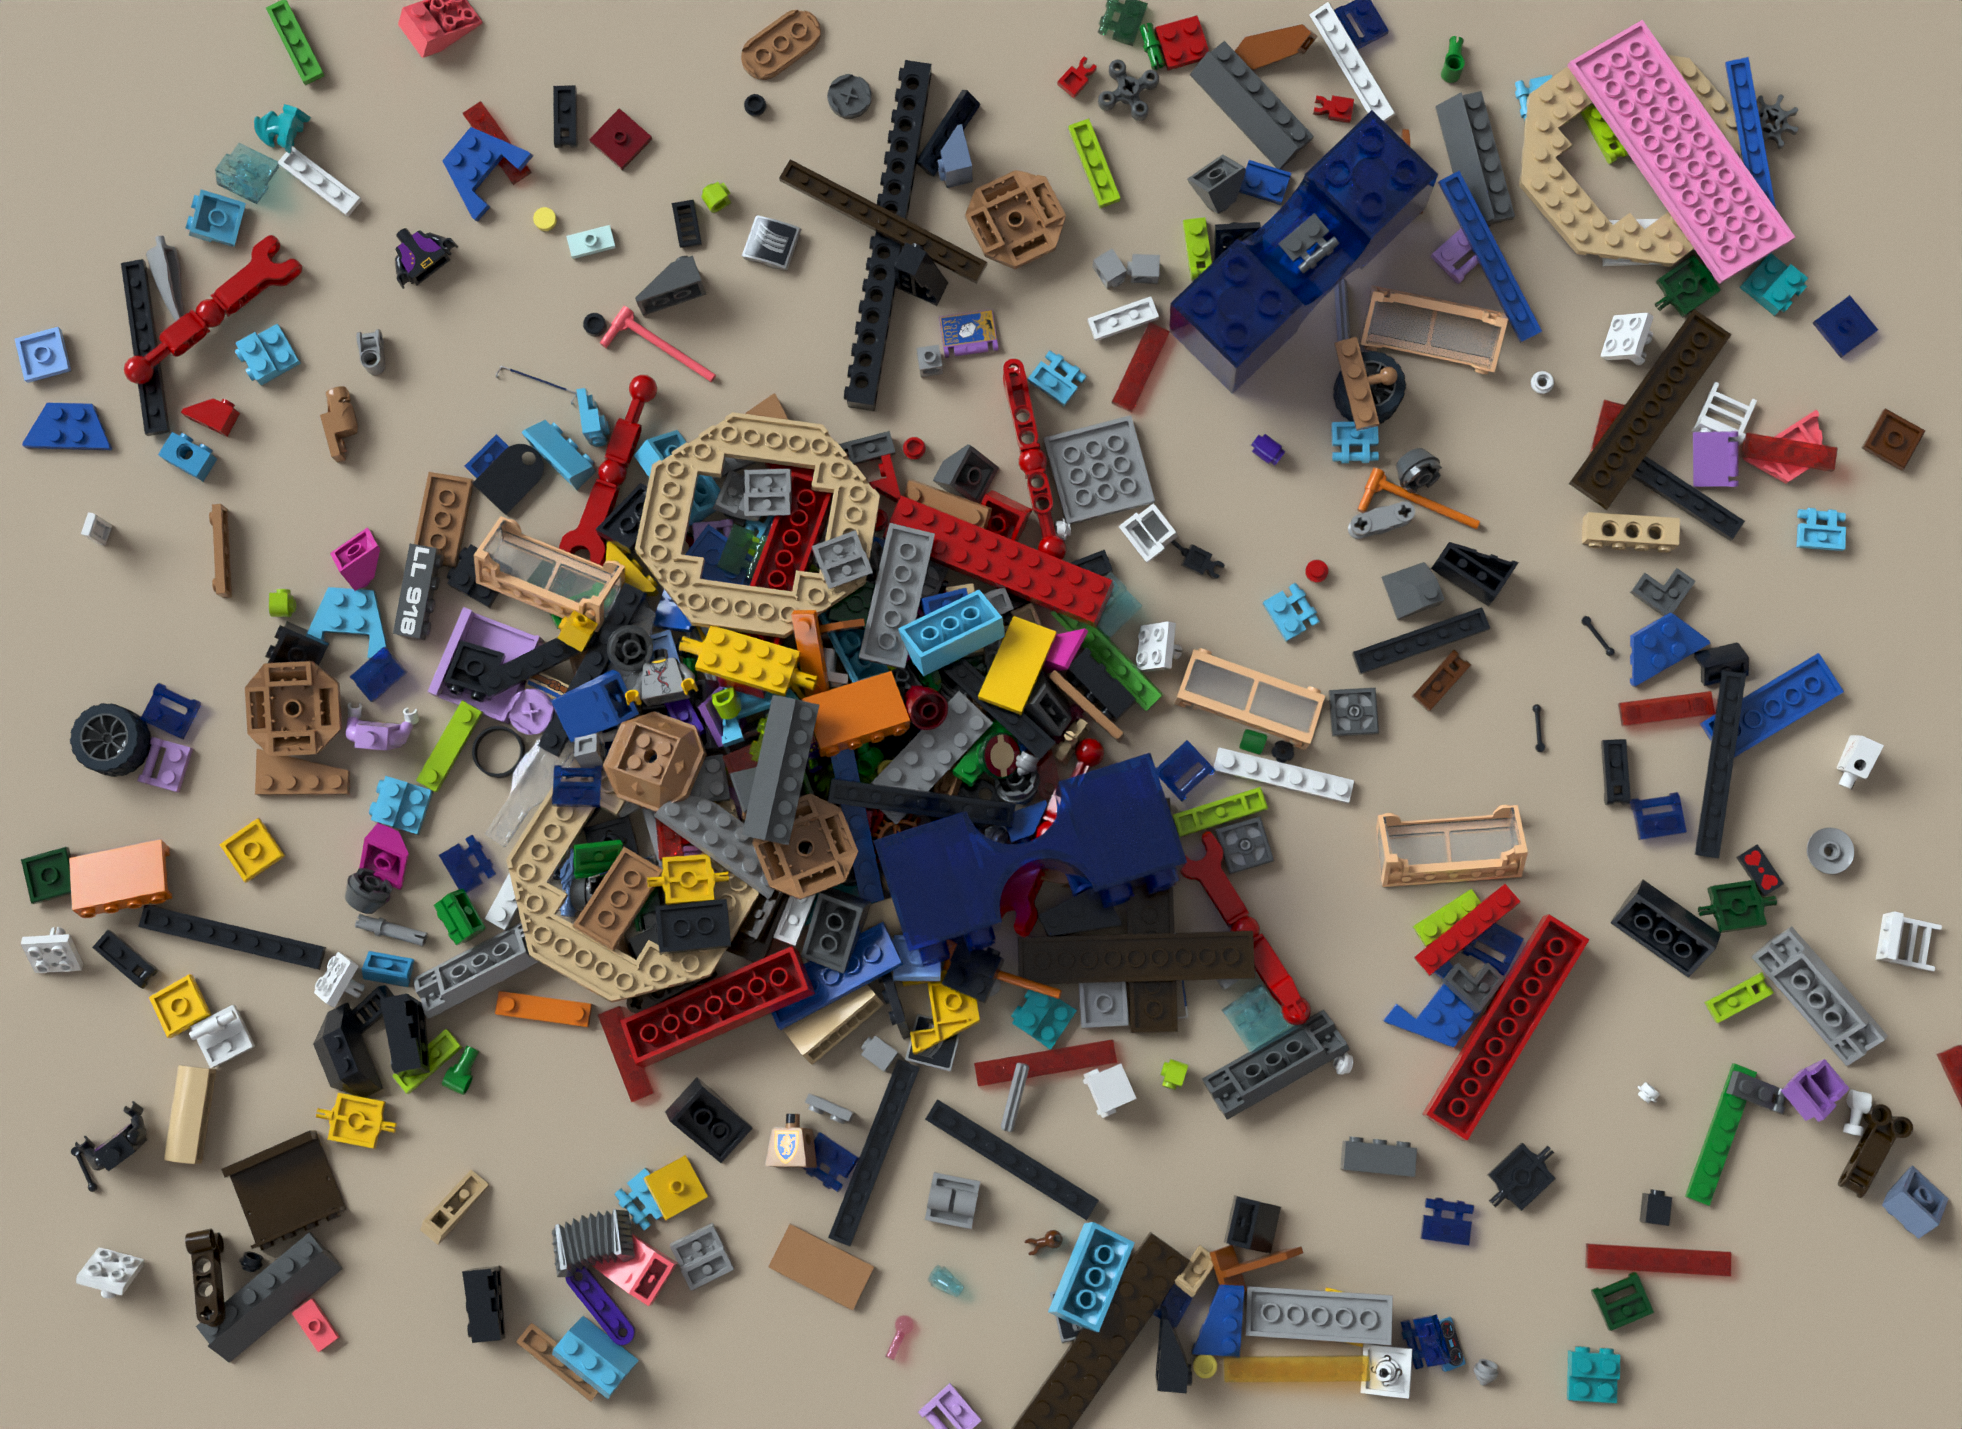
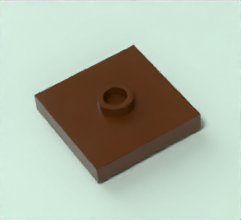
(1893, 439)

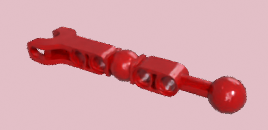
(211, 312)
(1032, 458)
(611, 474)
(1023, 891)

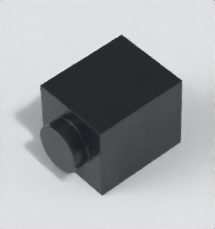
(1656, 1208)

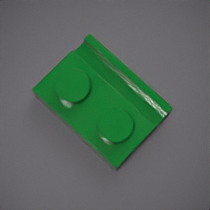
(595, 857)

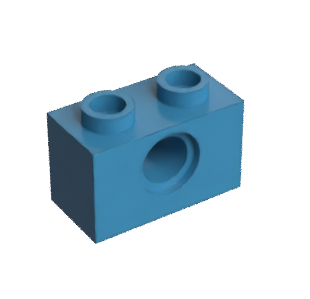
(178, 446)

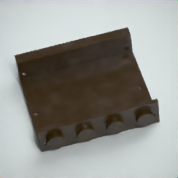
(286, 1189)

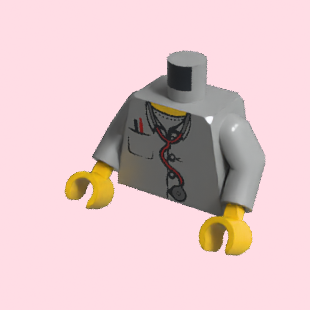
(662, 681)

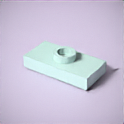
(591, 242)

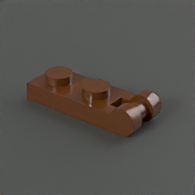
(1440, 681)

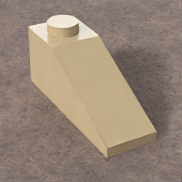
(453, 1207)

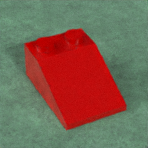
(1007, 516)

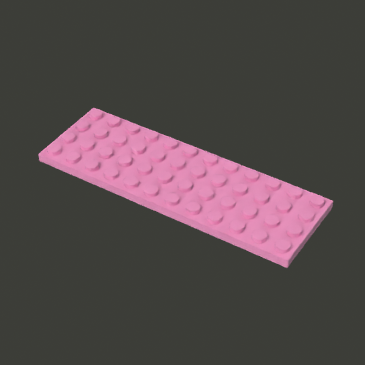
(1681, 151)

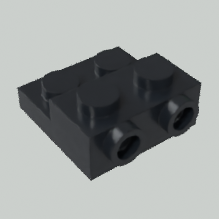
(464, 579)
(296, 646)
(467, 665)
(973, 971)

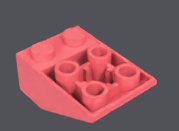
(437, 24)
(642, 1275)

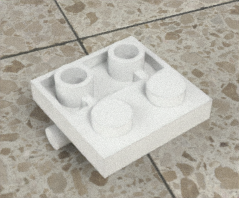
(222, 1036)

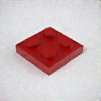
(1182, 42)

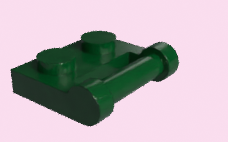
(1624, 1309)

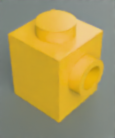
(576, 630)

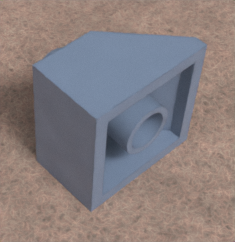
(955, 161)
(1915, 1202)

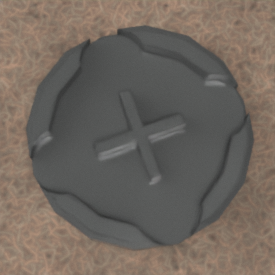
(849, 96)

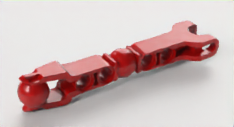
(1278, 982)

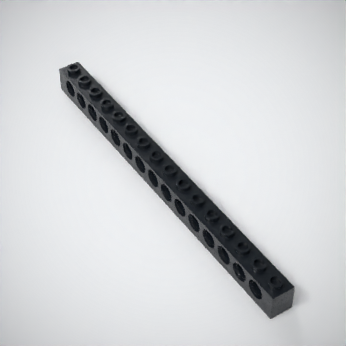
(912, 73)

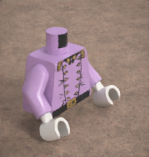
(378, 734)

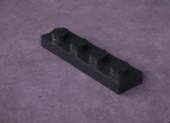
(959, 113)

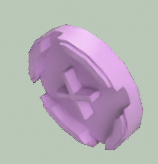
(531, 711)

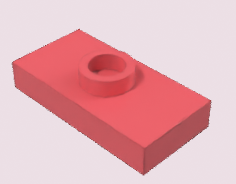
(315, 1325)

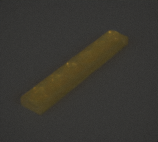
(1296, 1368)

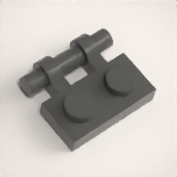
(1304, 238)

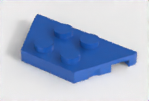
(68, 428)
(1662, 646)

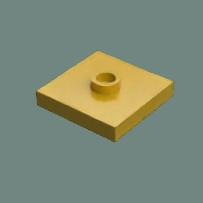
(252, 850)
(180, 1006)
(675, 1187)

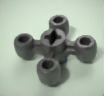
(1126, 96)

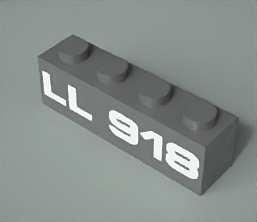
(417, 591)

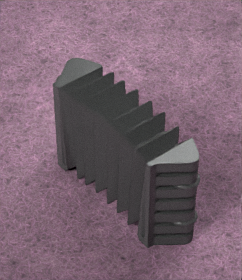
(591, 1241)

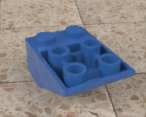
(594, 706)

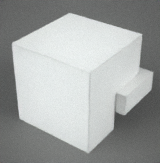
(1148, 532)
(1109, 1089)

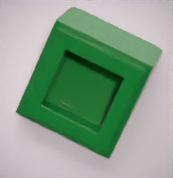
(1253, 741)

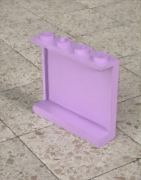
(491, 635)

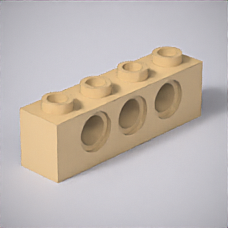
(1666, 528)

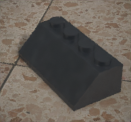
(1666, 928)

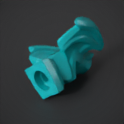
(284, 125)

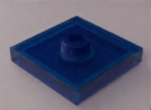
(1845, 326)

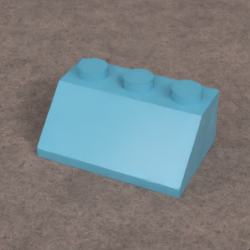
(560, 453)
(594, 1357)

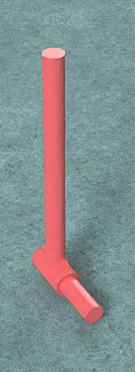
(625, 320)

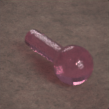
(903, 1326)

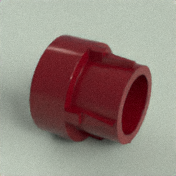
(925, 707)

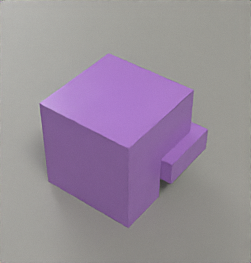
(1815, 1090)

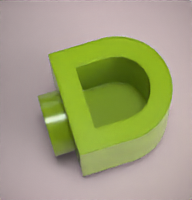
(716, 196)
(281, 603)
(727, 708)
(1173, 1073)

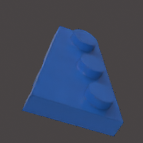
(1223, 1326)

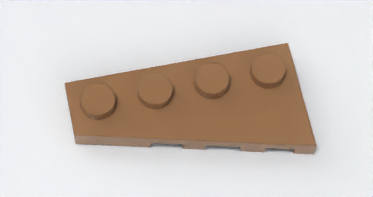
(298, 777)

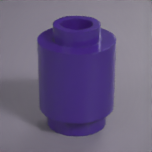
(1267, 449)

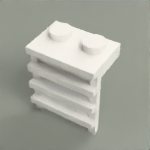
(1707, 424)
(1891, 936)

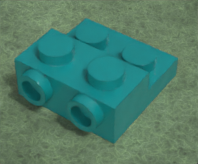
(1774, 284)
(1043, 1017)
(1593, 1375)

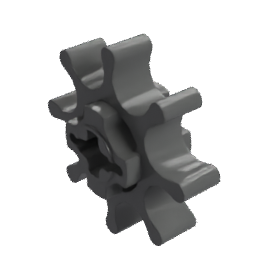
(1776, 114)

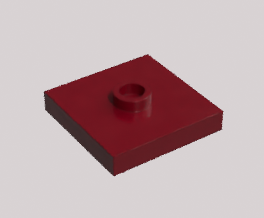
(620, 139)

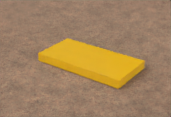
(1017, 665)

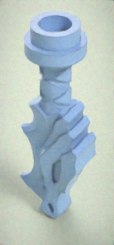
(567, 876)

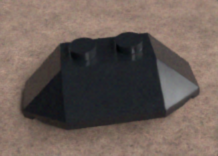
(345, 1054)

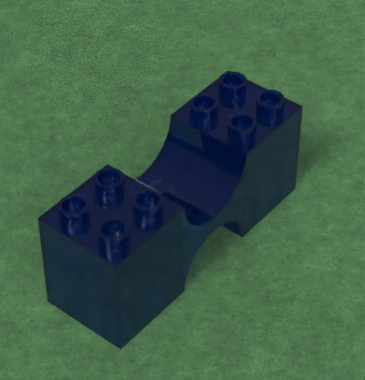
(1258, 296)
(1106, 835)

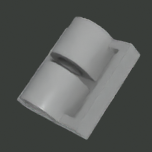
(952, 1200)

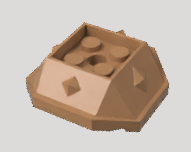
(1020, 197)
(269, 712)
(670, 775)
(828, 862)

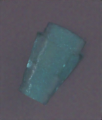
(945, 1281)

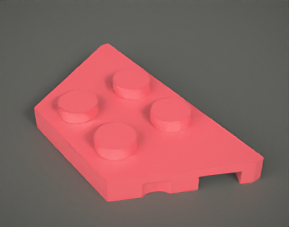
(1805, 431)

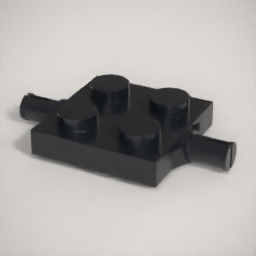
(1521, 1176)

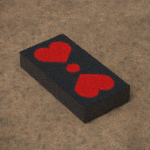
(1760, 870)

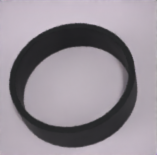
(479, 738)

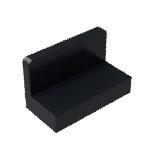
(1725, 658)

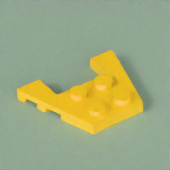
(950, 1011)

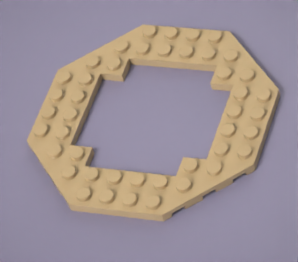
(1566, 202)
(670, 505)
(575, 954)

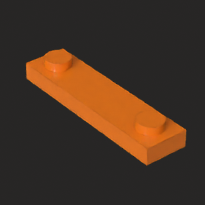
(811, 649)
(543, 1009)

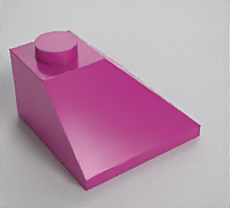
(357, 559)
(1064, 650)
(385, 854)

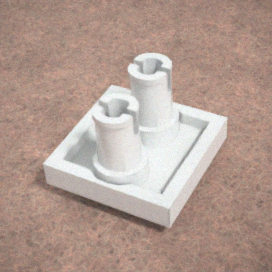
(1627, 337)
(835, 679)

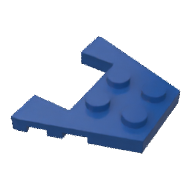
(474, 160)
(1441, 1020)

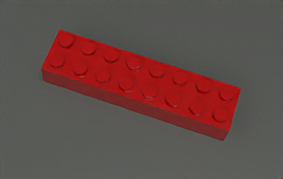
(717, 1007)

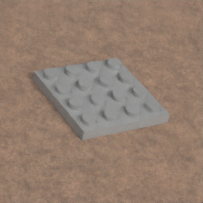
(1099, 470)

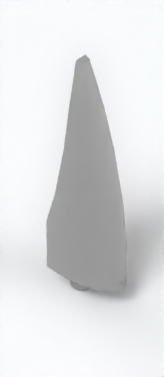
(167, 275)

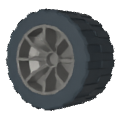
(1385, 397)
(110, 739)

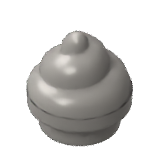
(1026, 763)
(997, 834)
(1486, 1371)

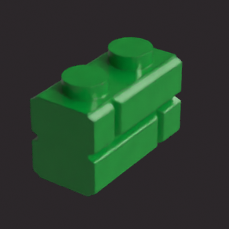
(459, 917)

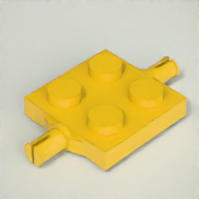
(687, 879)
(356, 1120)

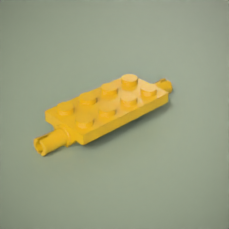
(748, 661)

